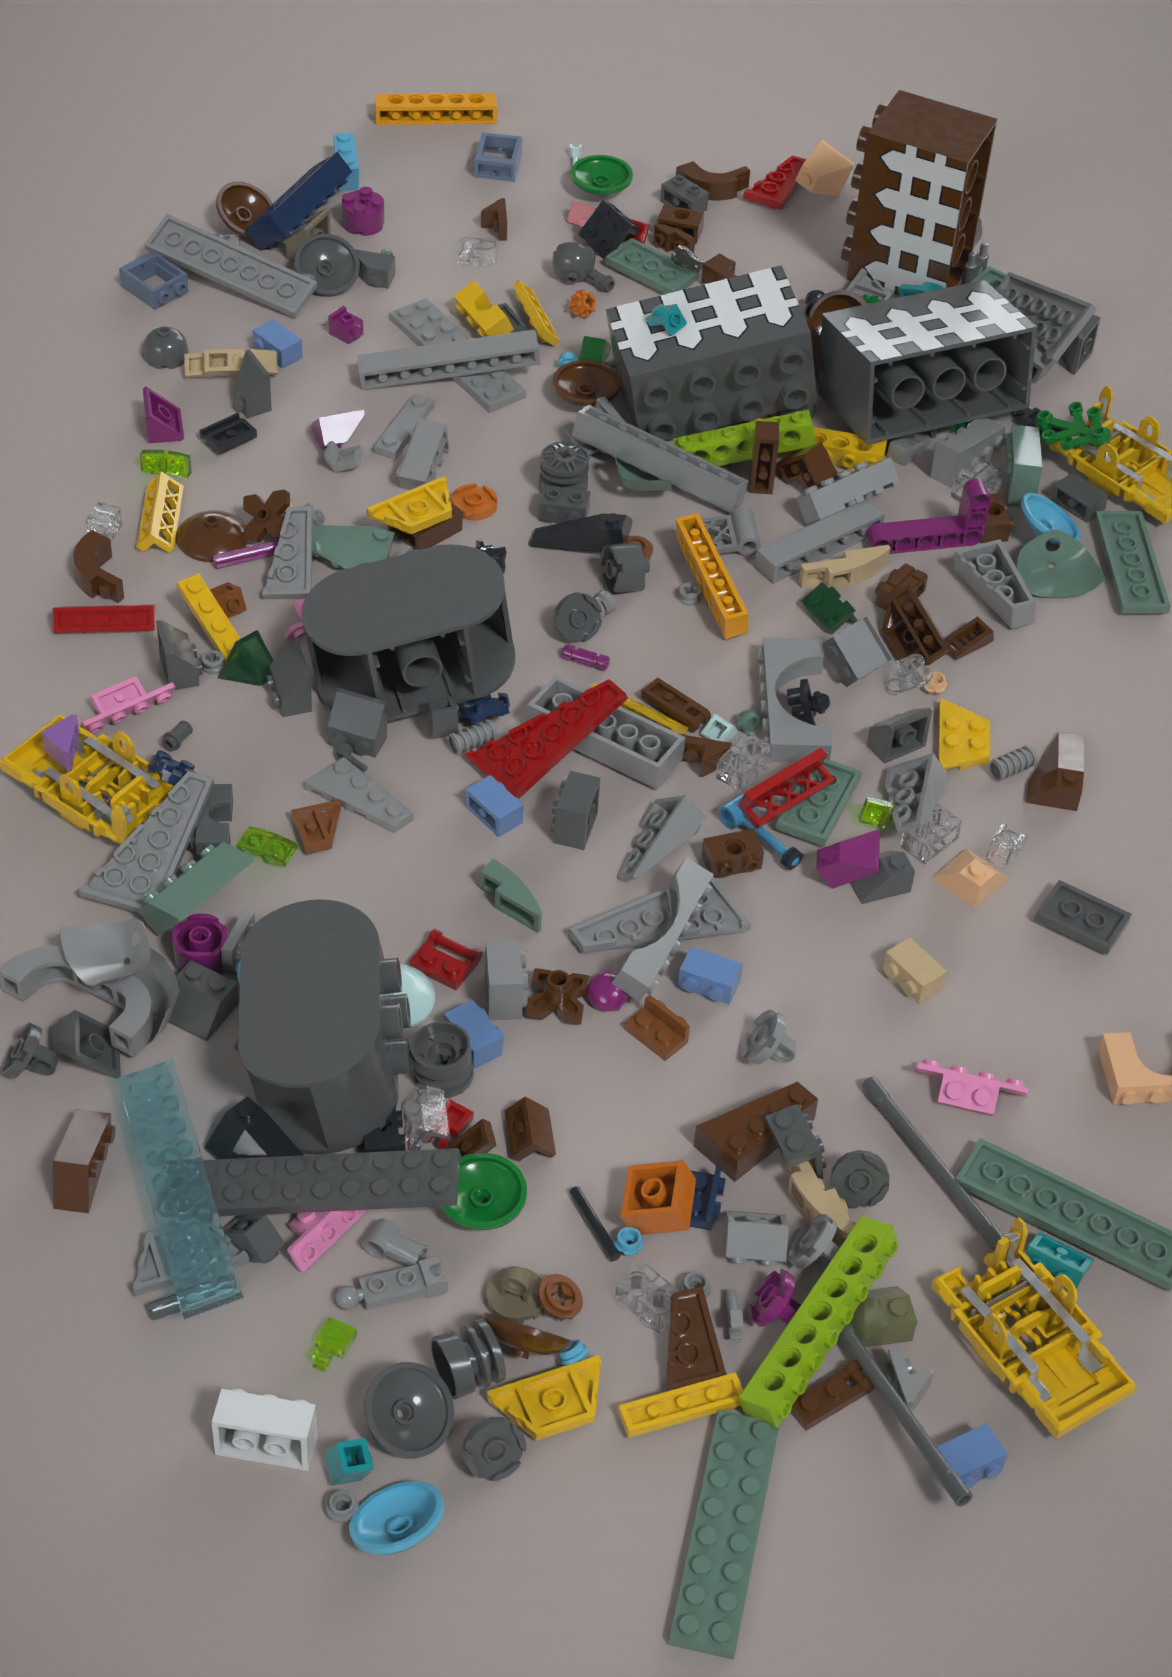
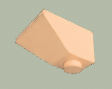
(825, 171)
(970, 877)

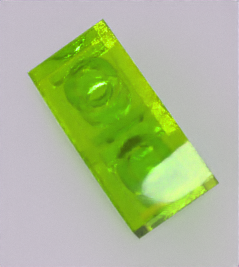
(166, 461)
(270, 846)

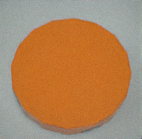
(475, 501)

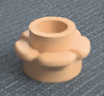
(937, 684)

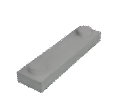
(399, 431)

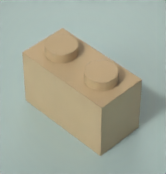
(914, 970)

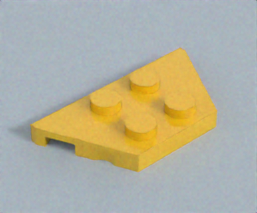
(415, 508)
(962, 737)
(552, 1399)

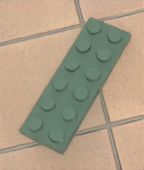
(1132, 562)

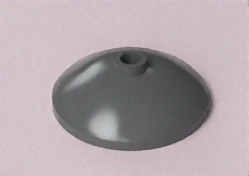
(328, 253)
(425, 1406)

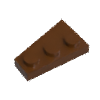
(692, 1341)

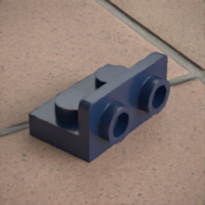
(705, 1206)

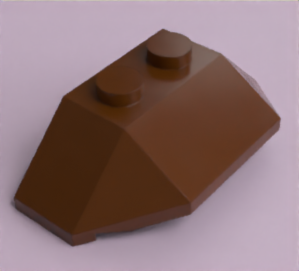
(911, 628)

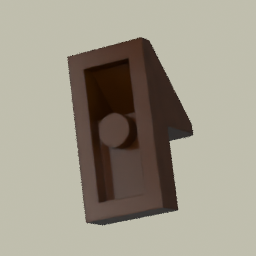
(496, 217)
(705, 752)
(475, 1140)

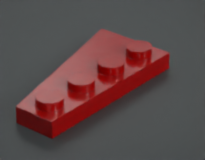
(777, 185)

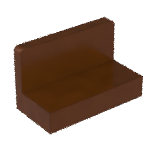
(529, 1129)

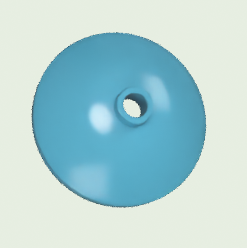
(1046, 515)
(396, 1518)

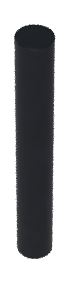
(594, 1223)

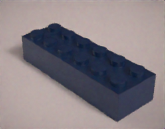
(299, 202)

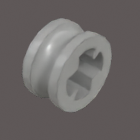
(690, 594)
(210, 656)

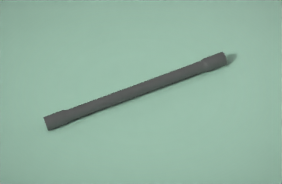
(882, 1098)
(949, 1479)

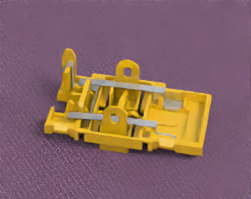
(1149, 476)
(126, 780)
(1070, 1371)

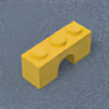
(476, 306)

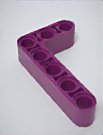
(938, 532)

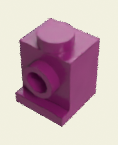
(345, 325)

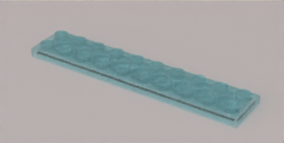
(179, 1190)

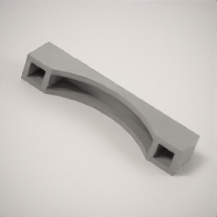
(641, 967)

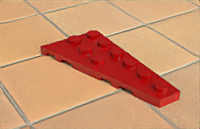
(545, 740)

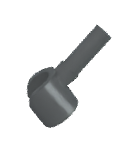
(345, 750)

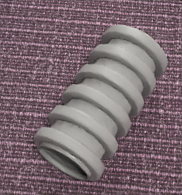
(472, 736)
(1013, 763)

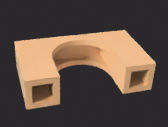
(1126, 1075)

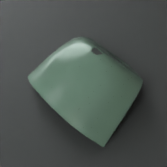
(637, 480)
(1073, 571)

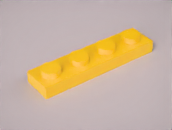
(537, 315)
(208, 613)
(680, 1405)

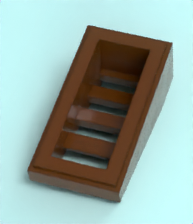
(985, 633)

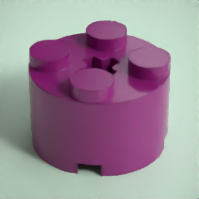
(363, 211)
(200, 941)

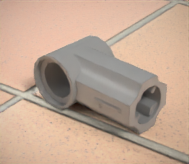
(388, 1241)

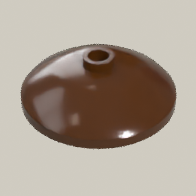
(240, 205)
(832, 302)
(585, 381)
(210, 534)
(524, 1338)

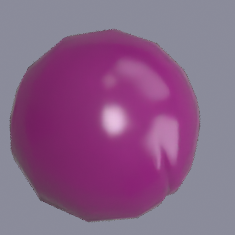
(605, 995)

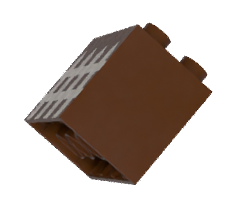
(918, 192)

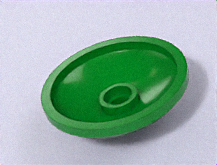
(601, 174)
(489, 1180)

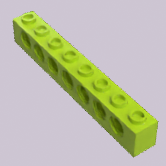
(819, 1322)

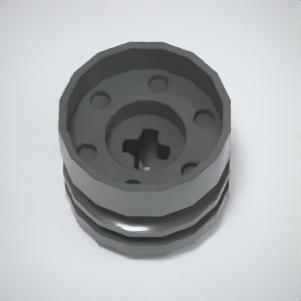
(564, 466)
(443, 1057)
(468, 1358)

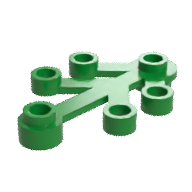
(1097, 436)

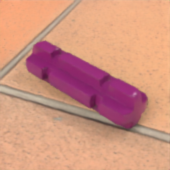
(585, 657)

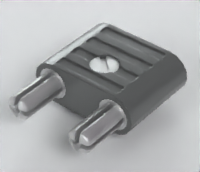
(976, 264)

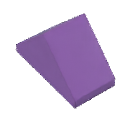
(61, 741)

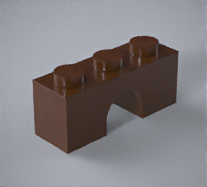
(718, 269)

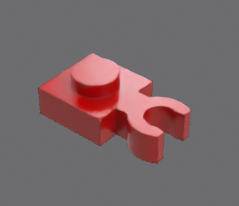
(458, 1120)

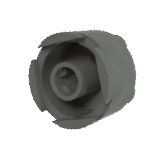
(624, 567)

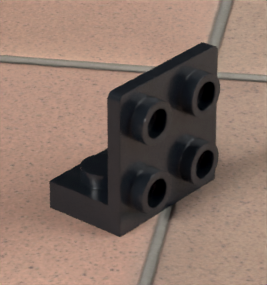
(607, 228)

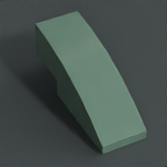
(511, 895)

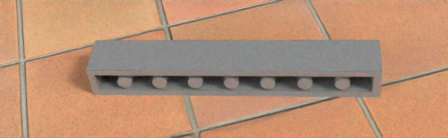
(448, 359)
(660, 458)

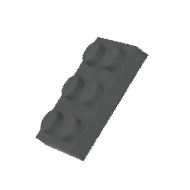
(1083, 917)

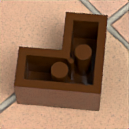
(808, 465)

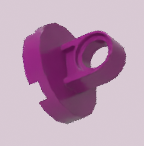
(774, 1299)

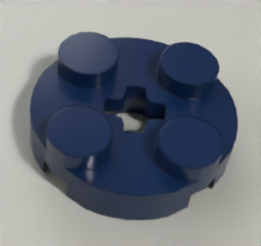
(485, 706)
(170, 768)

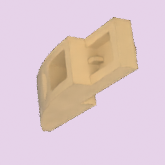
(225, 362)
(847, 571)
(813, 1200)

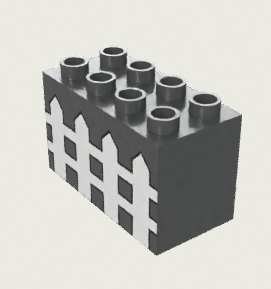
(926, 361)
(730, 364)

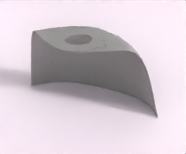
(95, 946)
(162, 989)

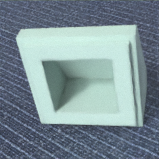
(719, 729)

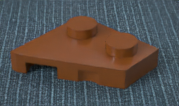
(317, 825)

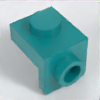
(668, 316)

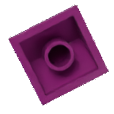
(162, 418)

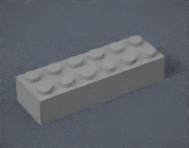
(622, 740)

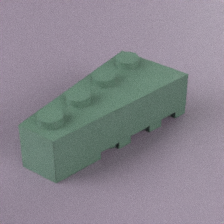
(1022, 462)

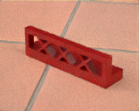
(104, 618)
(785, 779)

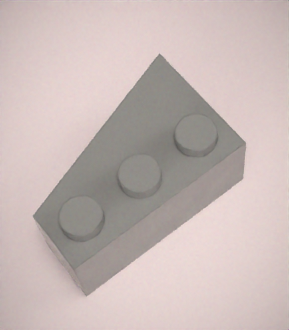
(423, 454)

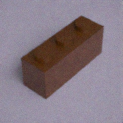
(764, 457)

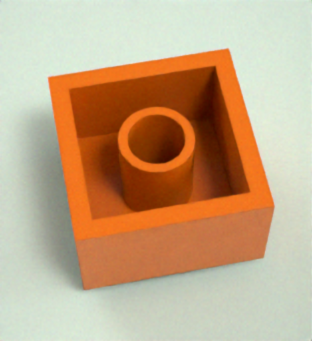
(658, 1197)

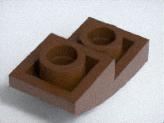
(669, 238)

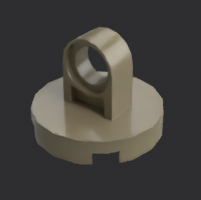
(513, 1294)

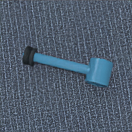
(733, 817)

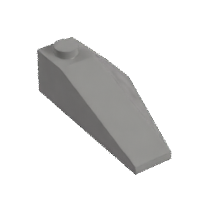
(915, 790)
(665, 828)

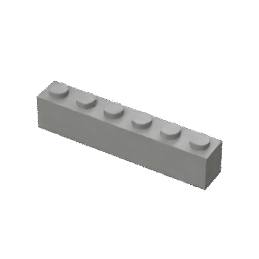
(817, 541)

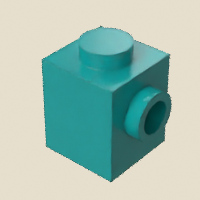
(348, 1461)

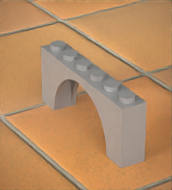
(781, 662)

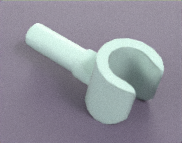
(575, 153)

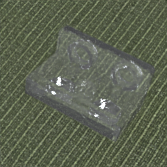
(424, 1116)

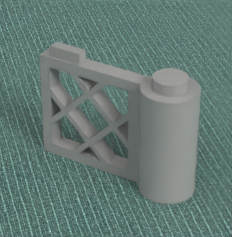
(741, 530)

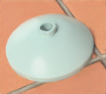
(419, 992)

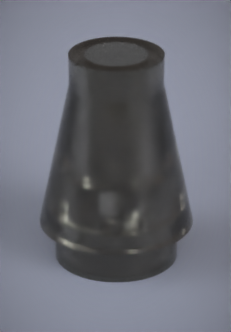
(686, 258)

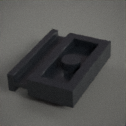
(228, 433)

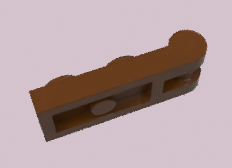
(676, 704)
(831, 1395)

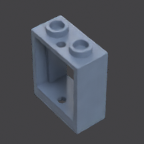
(506, 168)
(153, 264)

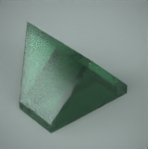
(248, 661)

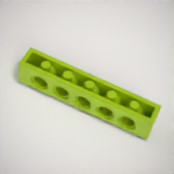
(736, 442)

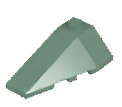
(351, 544)

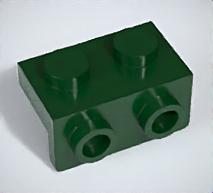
(828, 608)

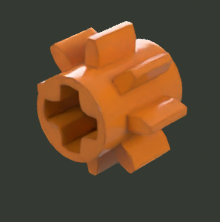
(582, 303)

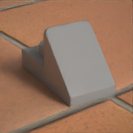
(907, 1384)

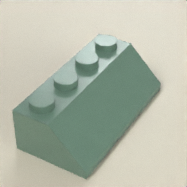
(193, 886)

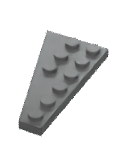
(1053, 312)
(153, 848)
(648, 917)

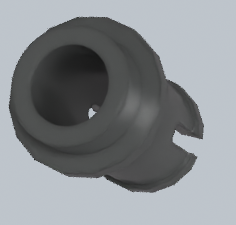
(605, 283)
(173, 739)

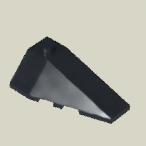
(584, 533)
(249, 1133)

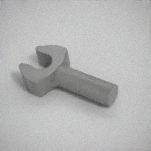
(735, 1316)

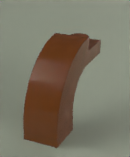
(719, 185)
(89, 555)

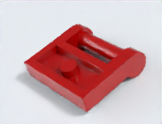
(442, 966)

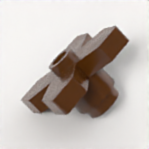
(267, 515)
(557, 993)

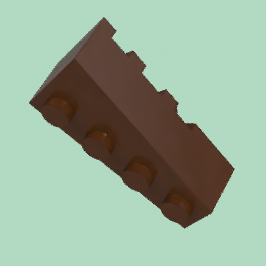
(742, 1137)

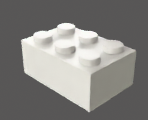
(264, 1429)

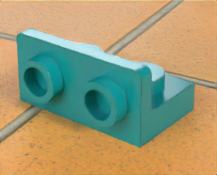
(1059, 1258)

